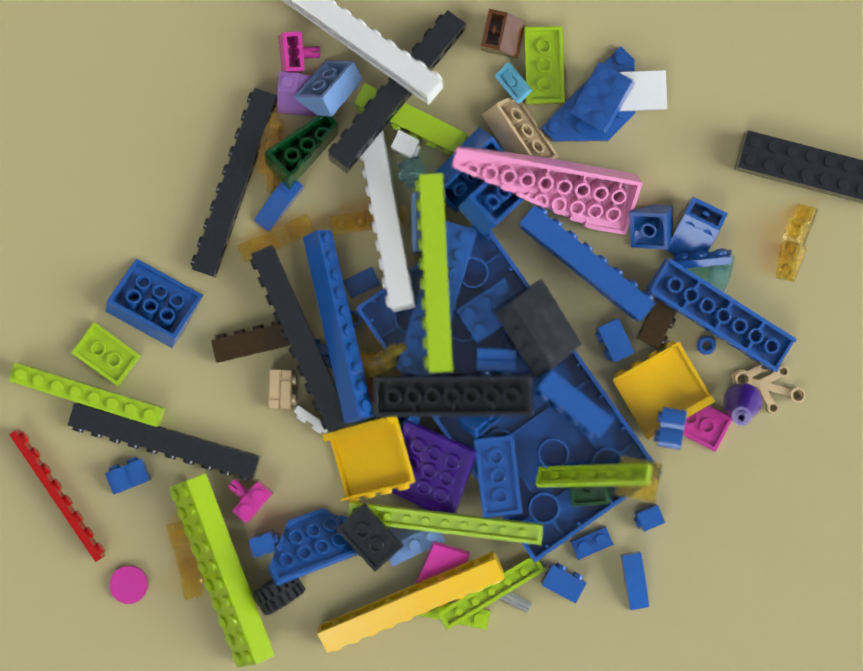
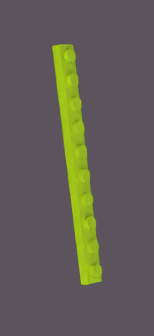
(455, 523)

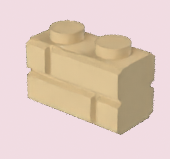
(281, 389)

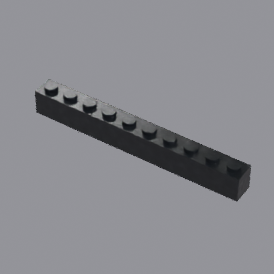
(393, 95)
(234, 183)
(300, 337)
(164, 440)

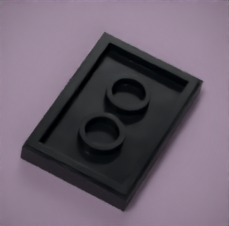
(369, 537)

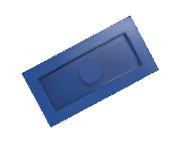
(591, 543)

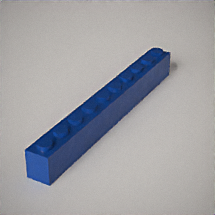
(338, 326)

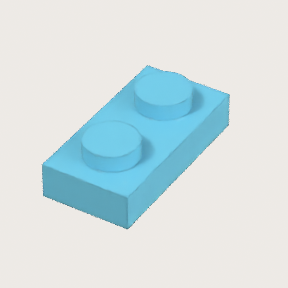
(513, 82)

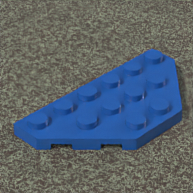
(565, 127)
(309, 545)

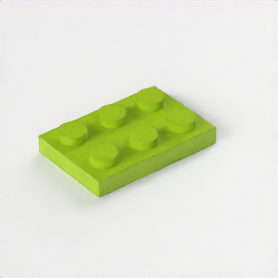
(106, 354)

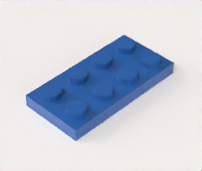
(498, 476)

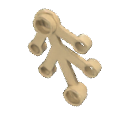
(764, 385)

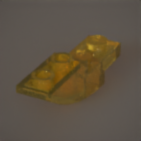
(269, 138)
(361, 221)
(793, 242)
(380, 362)

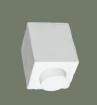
(405, 145)

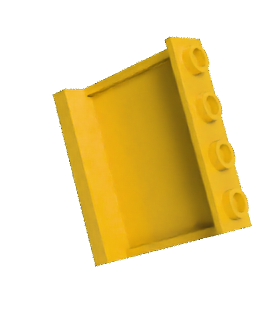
(660, 382)
(371, 458)

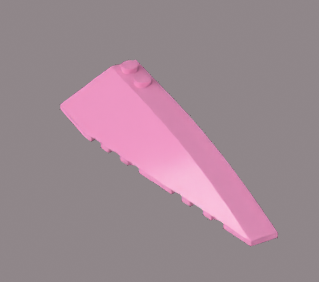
(578, 191)

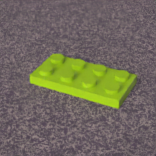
(544, 64)

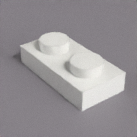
(304, 415)

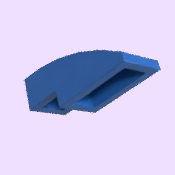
(635, 580)

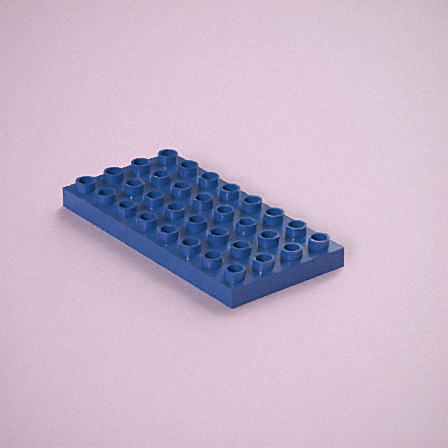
(539, 439)

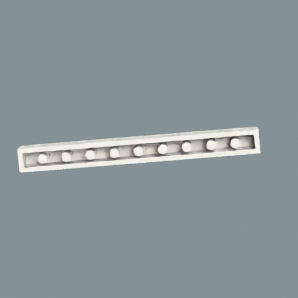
(371, 46)
(387, 226)

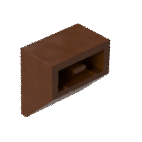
(502, 34)

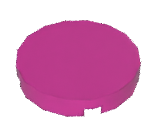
(129, 584)

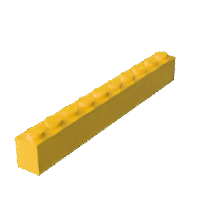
(410, 602)

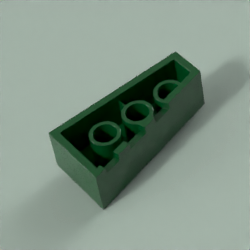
(300, 149)

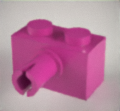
(293, 53)
(250, 500)

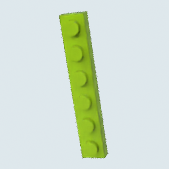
(594, 475)
(478, 600)

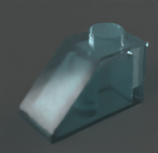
(720, 275)

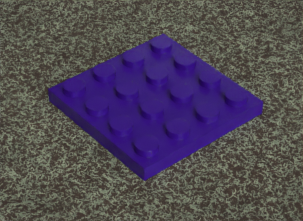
(438, 469)

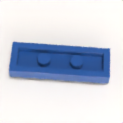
(703, 258)

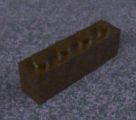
(656, 325)
(248, 343)

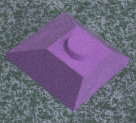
(288, 86)

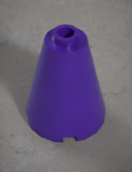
(742, 403)

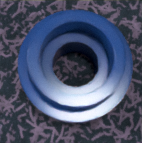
(712, 345)

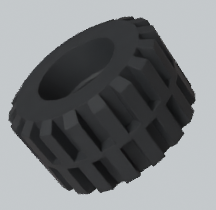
(273, 598)

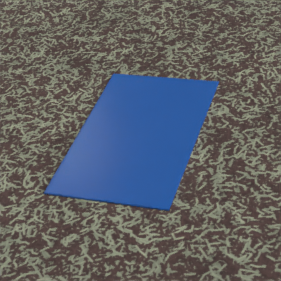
(361, 282)

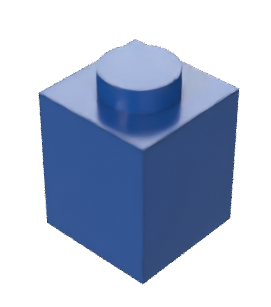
(649, 517)

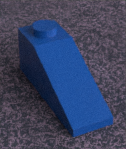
(277, 205)

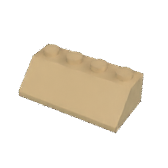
(518, 129)

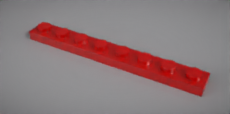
(54, 489)

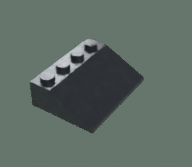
(537, 328)

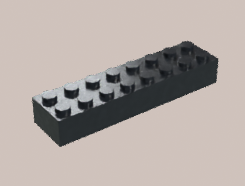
(801, 166)
(453, 395)

